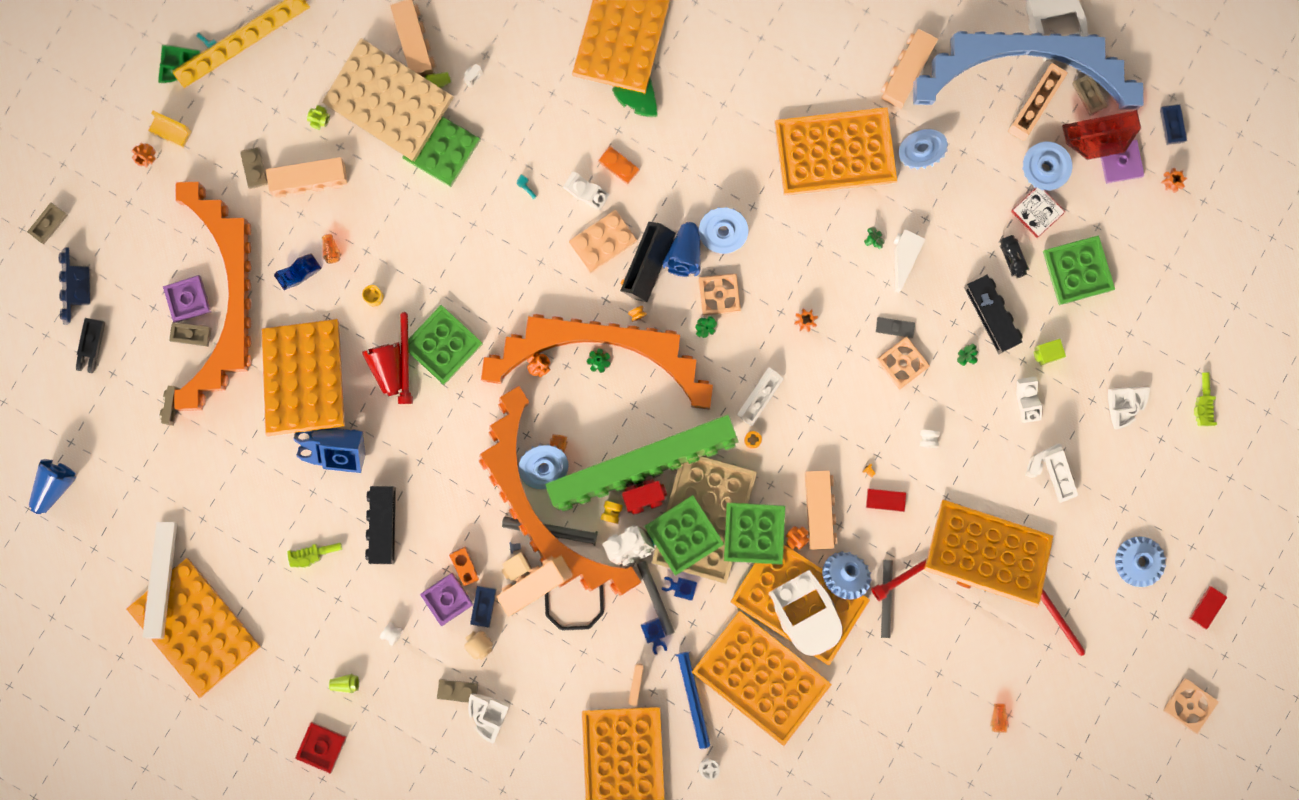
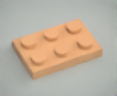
(602, 241)

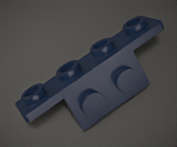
(74, 285)

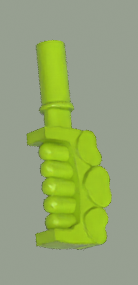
(1204, 404)
(308, 556)

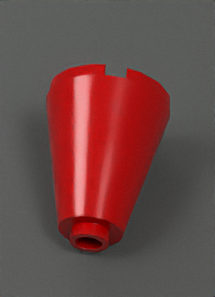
(386, 367)

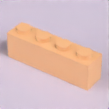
(412, 38)
(909, 69)
(1037, 101)
(306, 177)
(819, 510)
(535, 585)

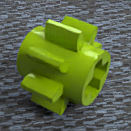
(318, 117)

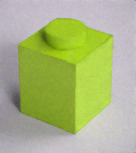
(1049, 352)

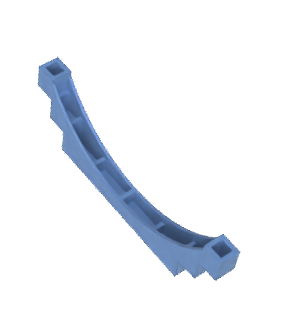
(1079, 52)

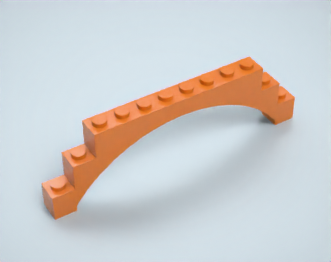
(550, 333)
(233, 344)
(502, 465)

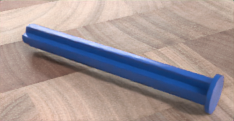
(693, 700)

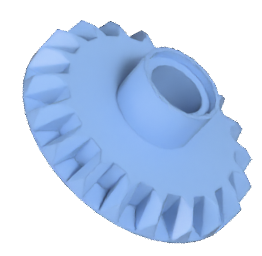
(923, 148)
(1052, 155)
(723, 240)
(538, 475)
(1128, 565)
(840, 581)

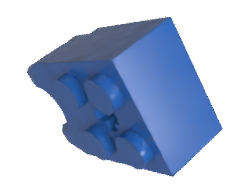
(333, 449)

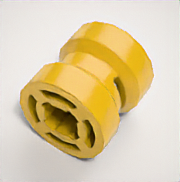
(370, 293)
(609, 516)

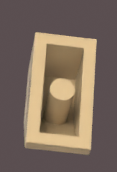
(516, 567)

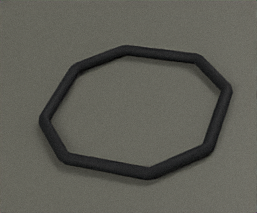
(576, 627)

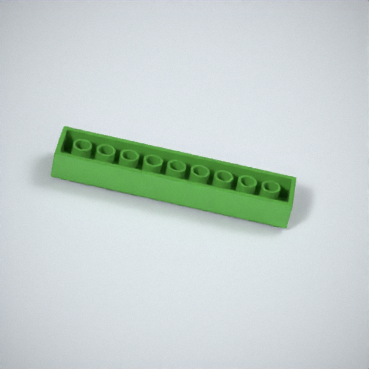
(642, 463)

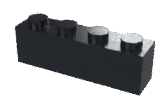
(647, 261)
(994, 317)
(381, 525)

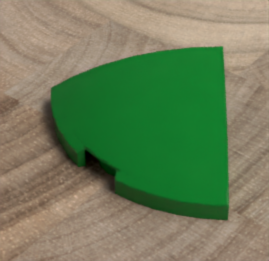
(171, 59)
(642, 102)

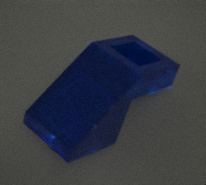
(298, 272)

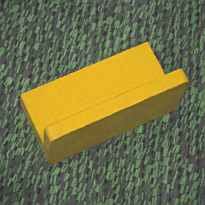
(169, 129)

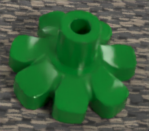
(874, 238)
(705, 326)
(967, 355)
(598, 364)

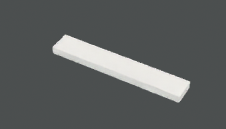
(159, 580)

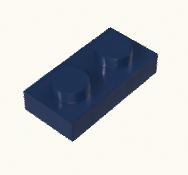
(1173, 124)
(483, 606)

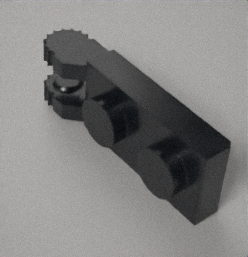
(89, 343)

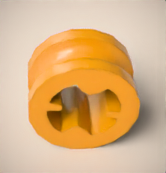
(637, 313)
(748, 435)

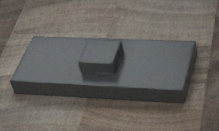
(895, 327)

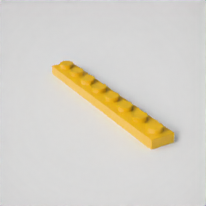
(239, 41)

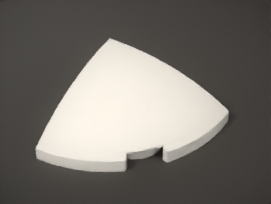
(1126, 403)
(487, 714)

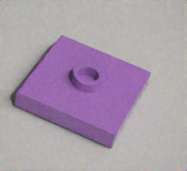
(1123, 165)
(186, 299)
(446, 599)

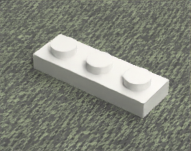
(760, 396)
(1060, 474)

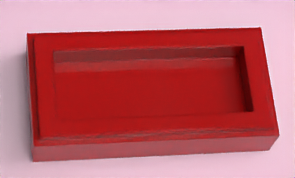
(885, 500)
(1208, 607)

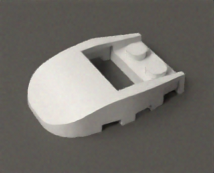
(1045, 9)
(816, 632)

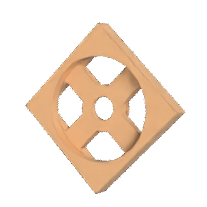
(732, 278)
(923, 364)
(636, 684)
(1170, 707)

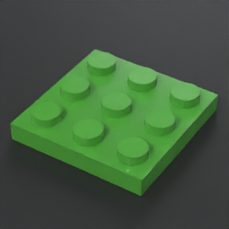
(446, 152)
(1078, 270)
(443, 345)
(754, 533)
(684, 535)

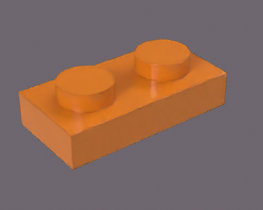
(619, 165)

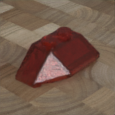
(1102, 135)

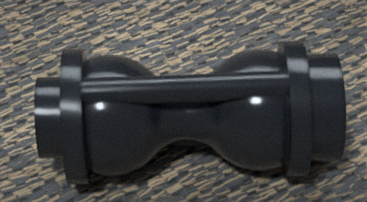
(1011, 248)

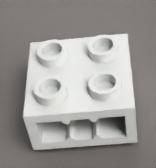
(628, 546)

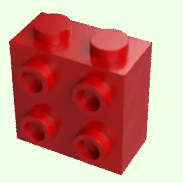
(650, 494)

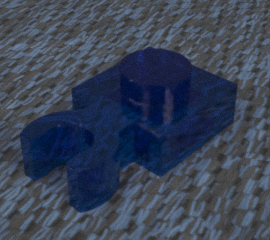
(683, 588)
(653, 633)

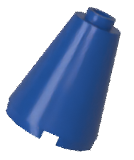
(684, 252)
(49, 485)

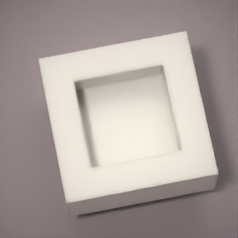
(472, 75)

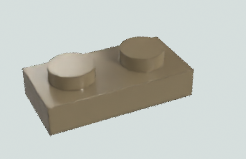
(1090, 94)
(253, 168)
(47, 223)
(190, 334)
(168, 413)
(456, 690)

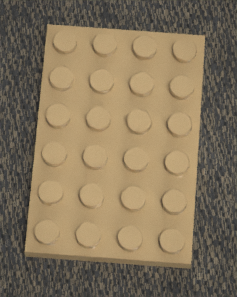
(387, 99)
(713, 487)

